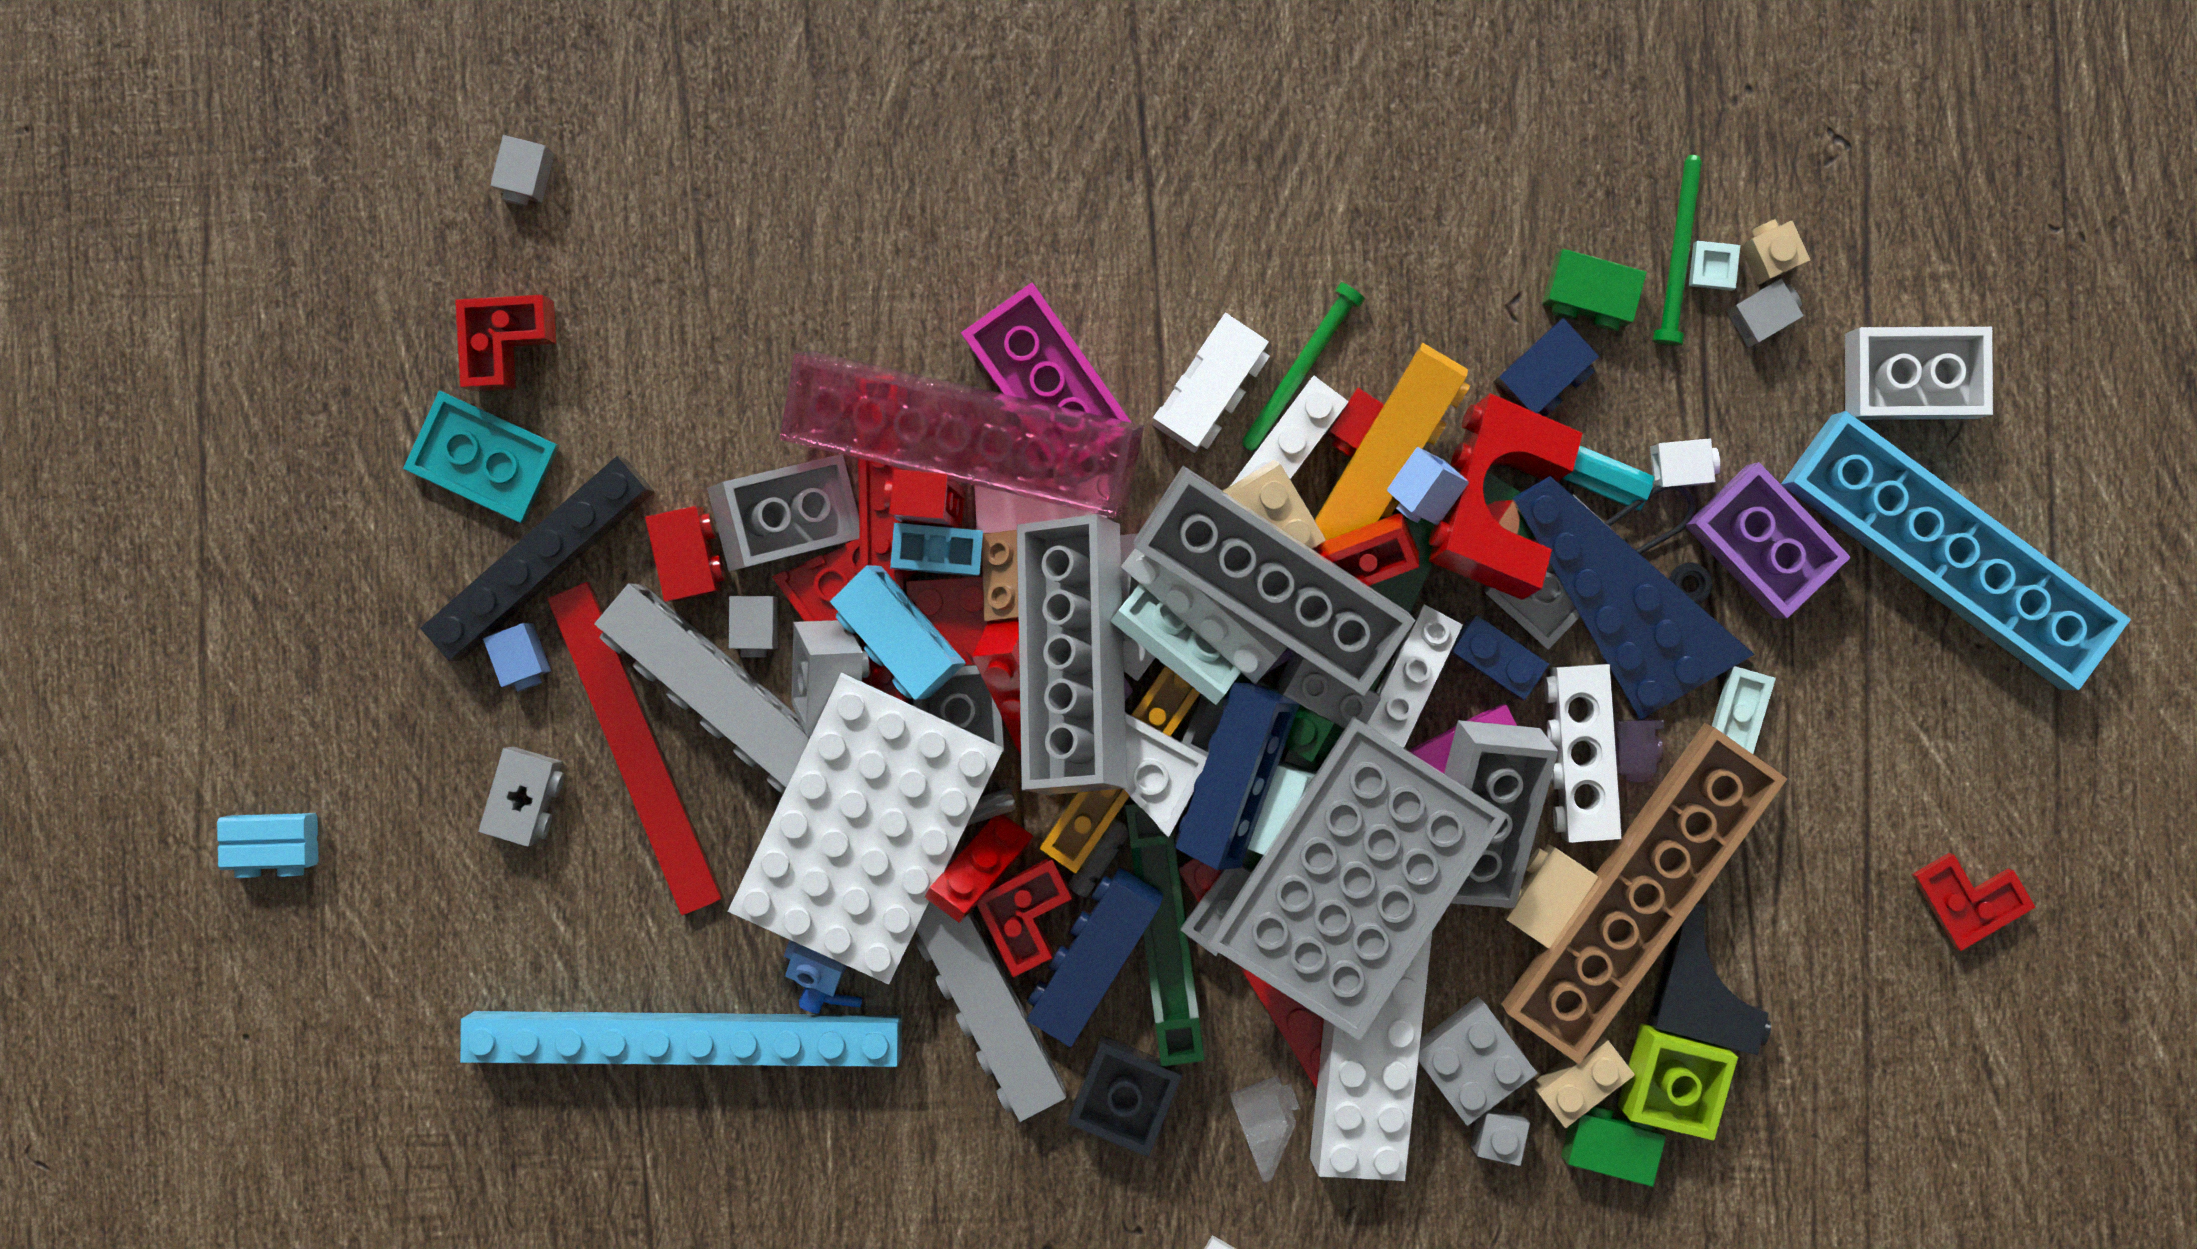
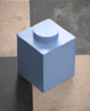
(517, 656)

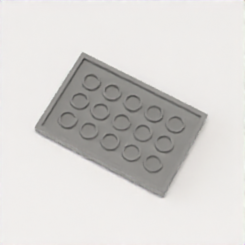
(1357, 878)

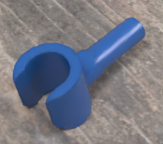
(813, 1000)

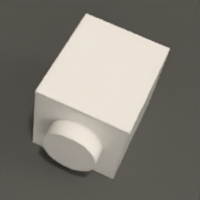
(1684, 463)

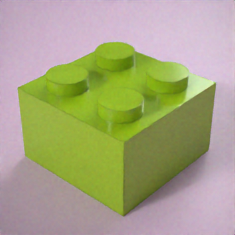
(1677, 1082)

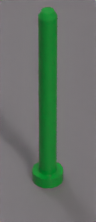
(1347, 299)
(1669, 332)

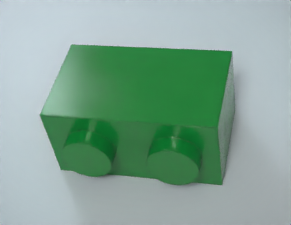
(1593, 289)
(1614, 1146)

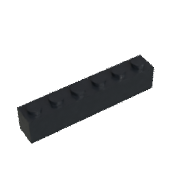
(537, 559)

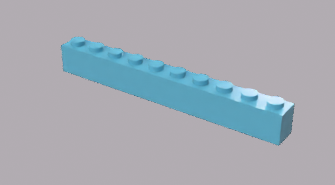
(681, 1038)

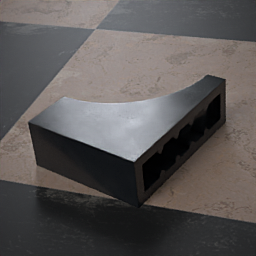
(1694, 999)

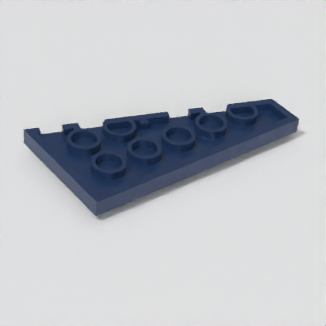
(1638, 618)

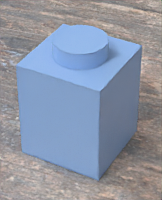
(1426, 487)

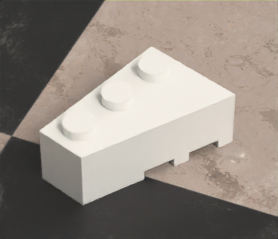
(1211, 384)

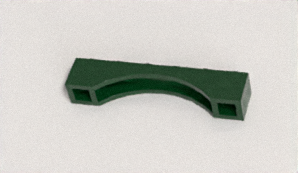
(1165, 943)

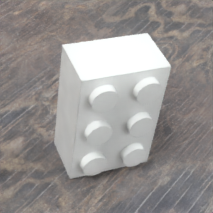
(1919, 373)

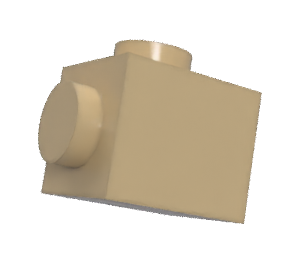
(1774, 250)

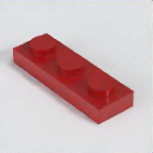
(978, 867)

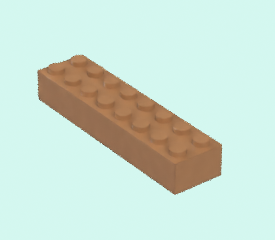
(1644, 892)

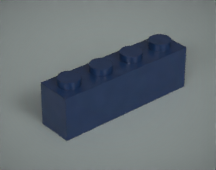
(1236, 775)
(1094, 957)

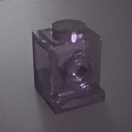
(1638, 748)

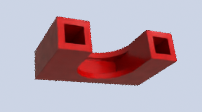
(1469, 536)

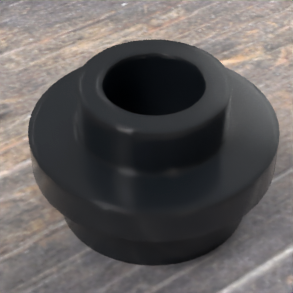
(1701, 577)

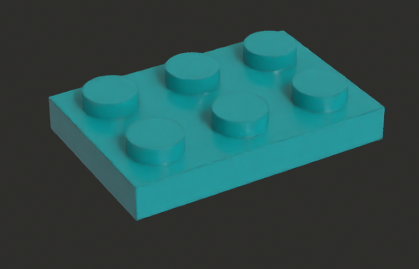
(481, 457)

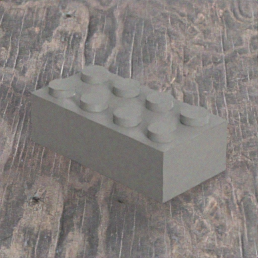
(1513, 772)

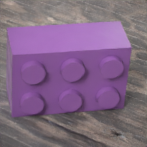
(1767, 541)

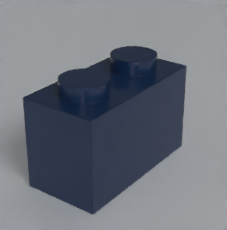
(1547, 369)
(1498, 657)

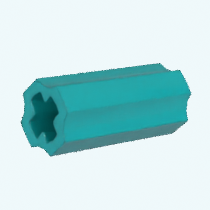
(1610, 478)

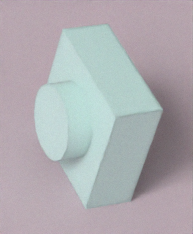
(1714, 265)

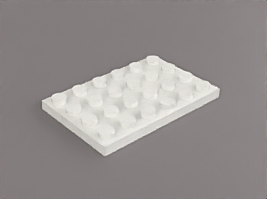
(865, 828)

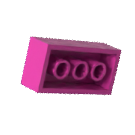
(1037, 358)

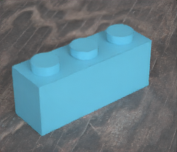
(896, 633)

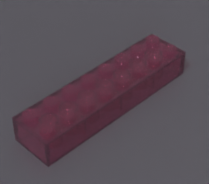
(962, 432)

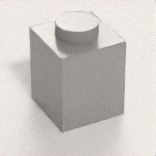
(522, 170)
(1766, 312)
(753, 624)
(1500, 1136)

